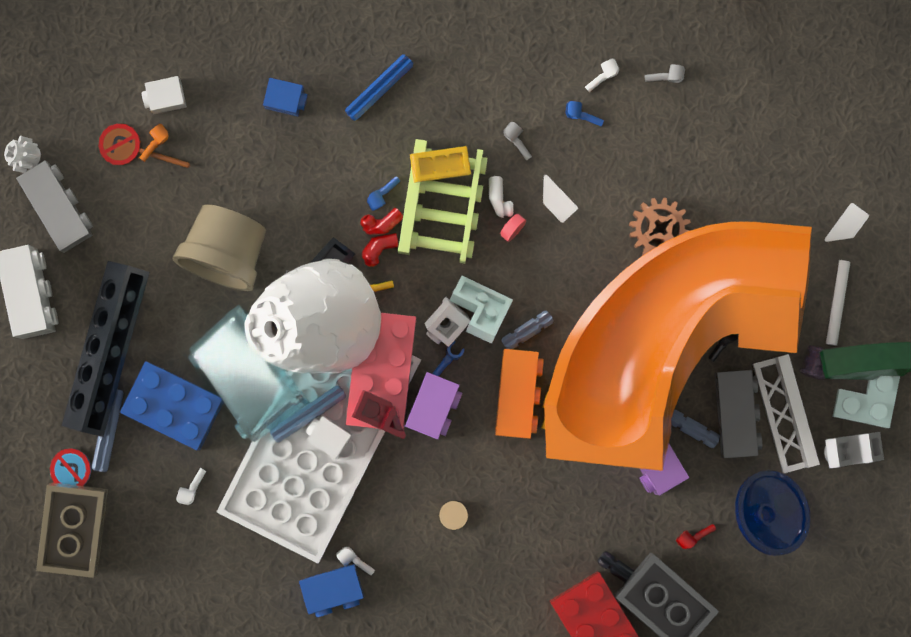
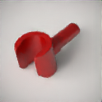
(687, 541)

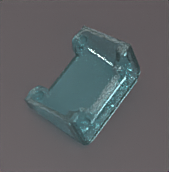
(251, 388)

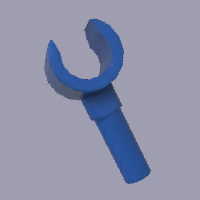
(574, 111)
(376, 200)
(447, 360)

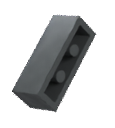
(737, 414)

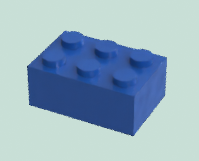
(172, 406)

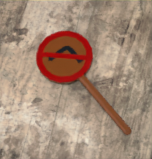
(121, 144)

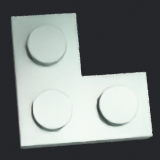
(487, 305)
(869, 408)

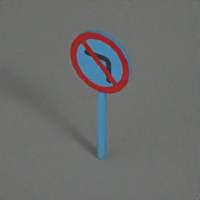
(70, 467)

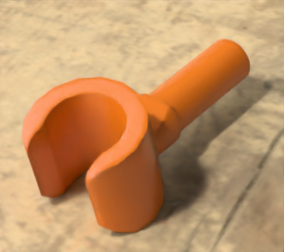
(160, 136)

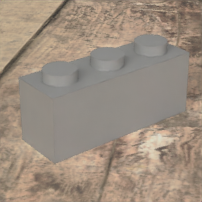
(55, 205)

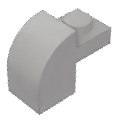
(854, 449)

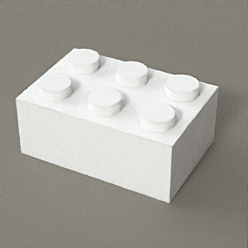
(26, 292)

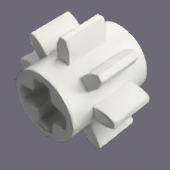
(22, 154)

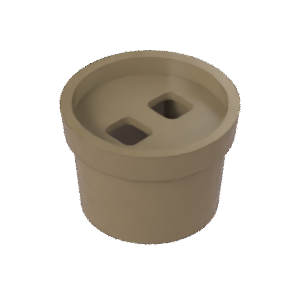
(222, 248)

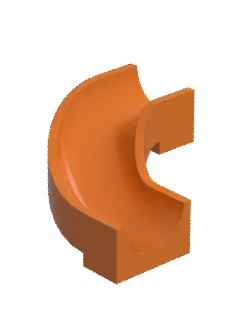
(654, 324)

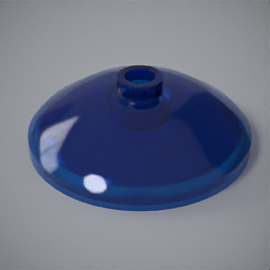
(783, 510)

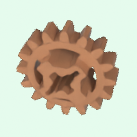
(652, 217)

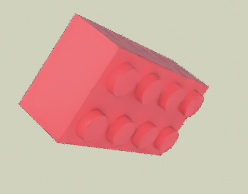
(386, 368)

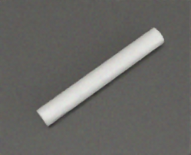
(838, 302)

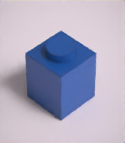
(285, 97)

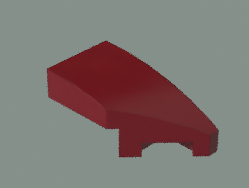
(378, 413)

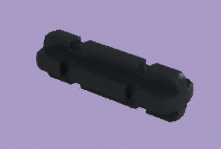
(617, 568)

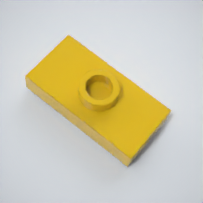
(440, 164)

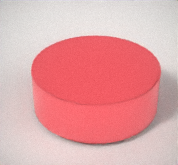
(513, 227)

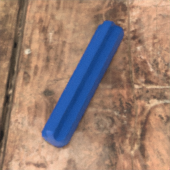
(379, 87)

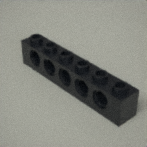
(105, 348)

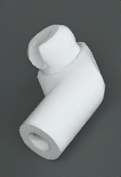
(496, 197)

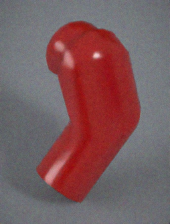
(381, 226)
(376, 246)

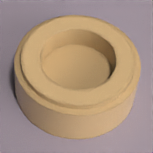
(453, 515)

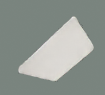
(557, 200)
(848, 224)

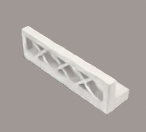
(796, 411)

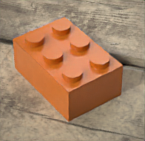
(518, 394)

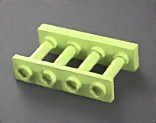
(416, 212)

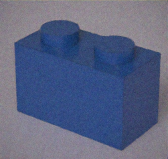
(331, 590)

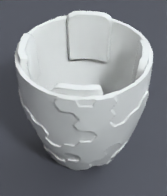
(315, 319)

